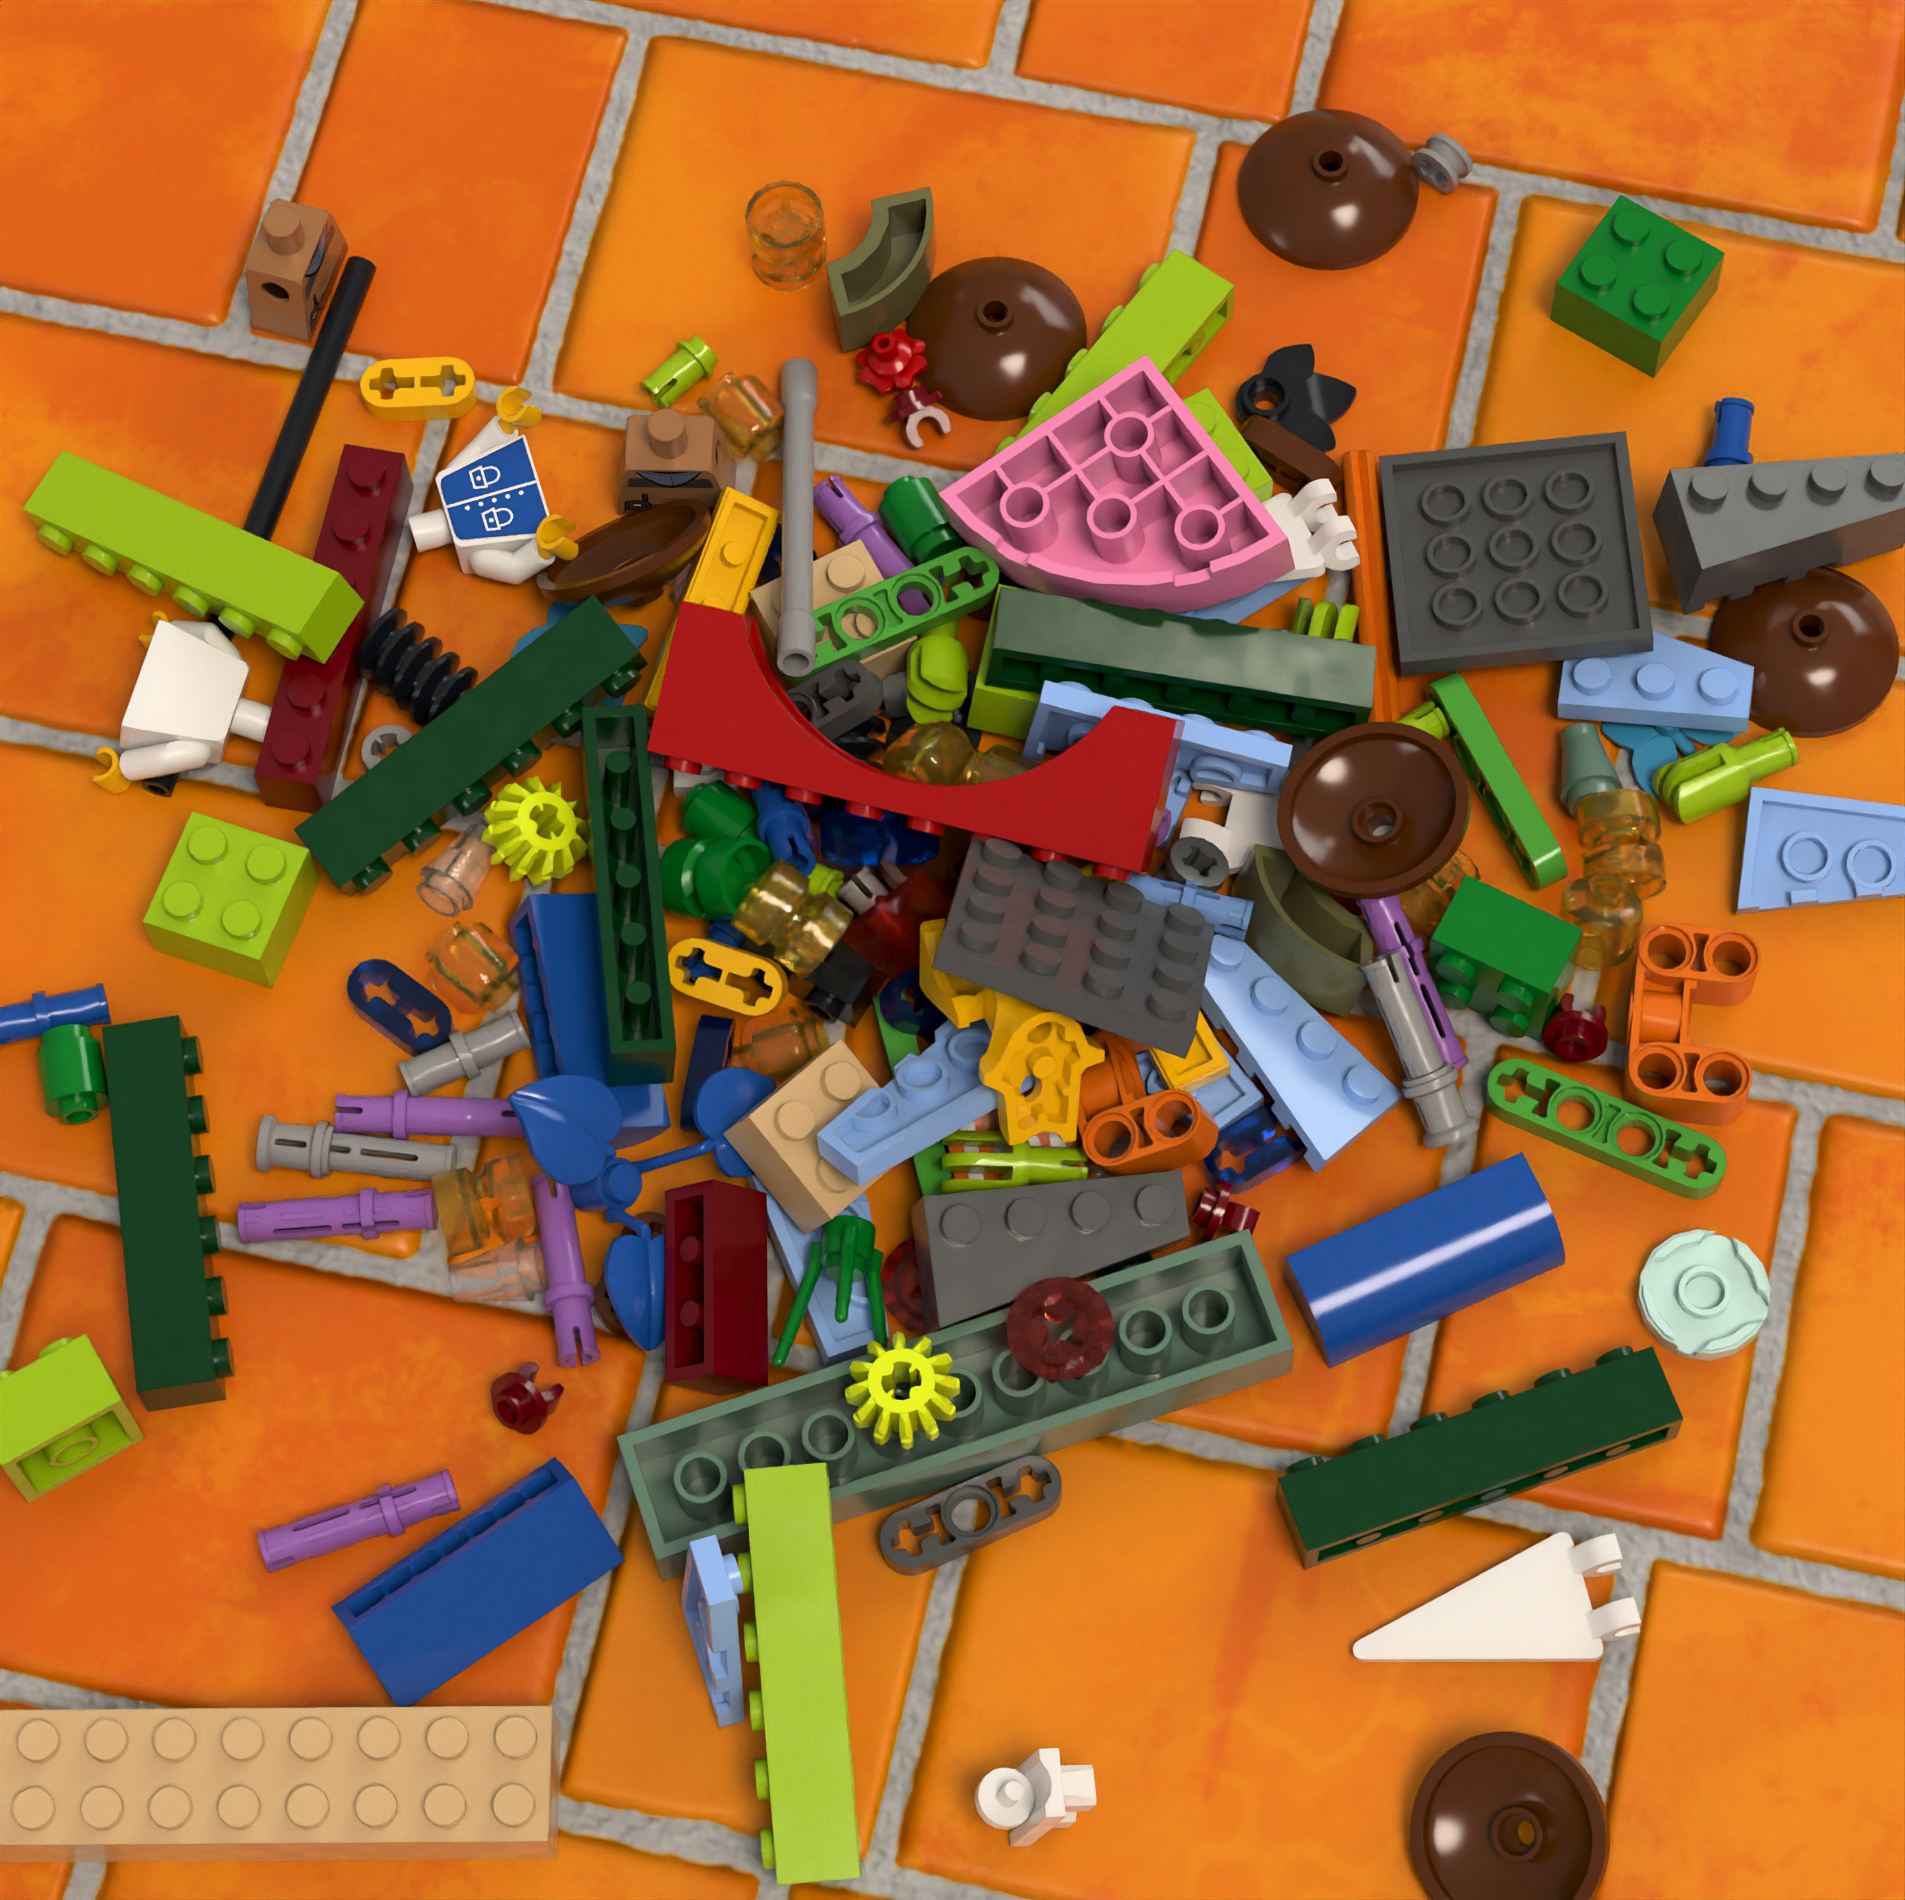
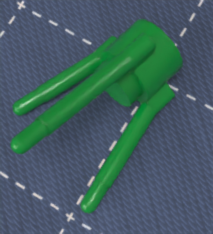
(846, 1255)

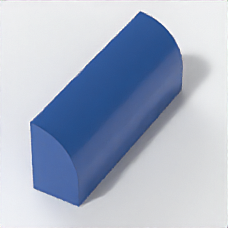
(564, 1006)
(1425, 1260)
(478, 1583)

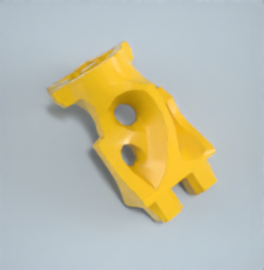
(1021, 1044)

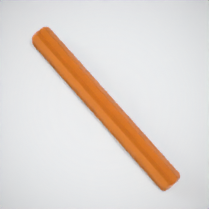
(1370, 579)

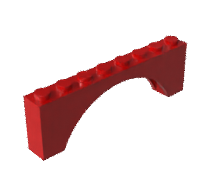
(731, 713)

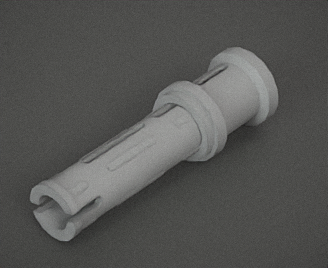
(1428, 1078)
(323, 1142)

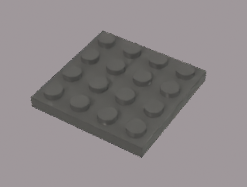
(1515, 554)
(1077, 945)

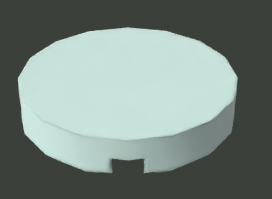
(1703, 1295)

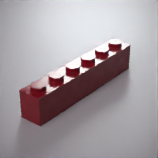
(319, 699)

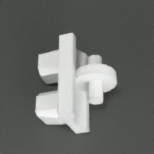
(1035, 1796)

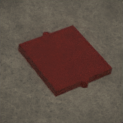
(891, 928)

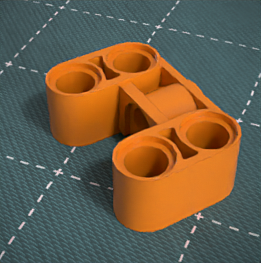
(1661, 1016)
(1117, 1105)

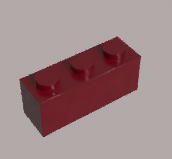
(716, 1288)

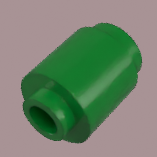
(918, 519)
(718, 813)
(72, 1074)

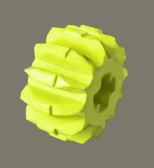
(535, 831)
(877, 1388)

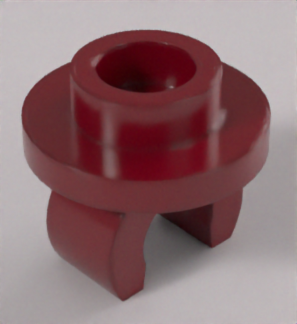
(914, 406)
(1574, 1033)
(1215, 1212)
(520, 1403)

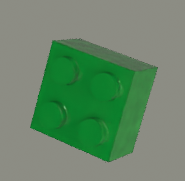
(1637, 286)
(1502, 958)

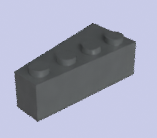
(1776, 521)
(994, 1243)

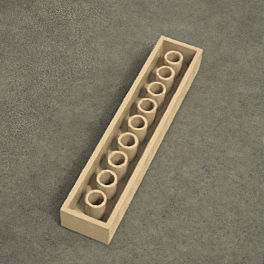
(279, 1784)

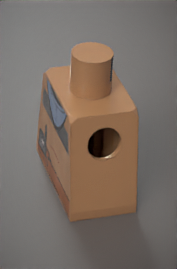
(297, 254)
(672, 460)

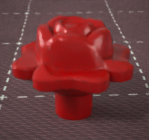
(892, 361)

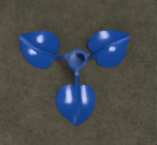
(569, 1135)

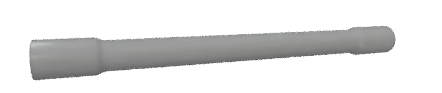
(796, 625)

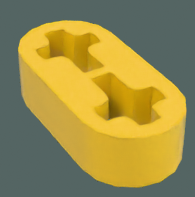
(419, 389)
(731, 961)

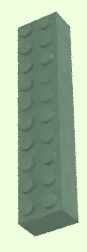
(1181, 1337)

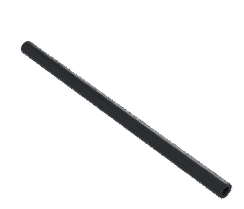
(298, 427)

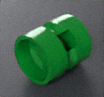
(711, 875)

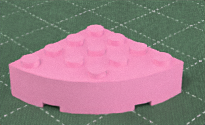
(1121, 505)

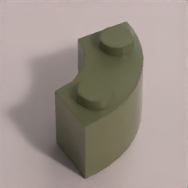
(886, 271)
(1303, 932)

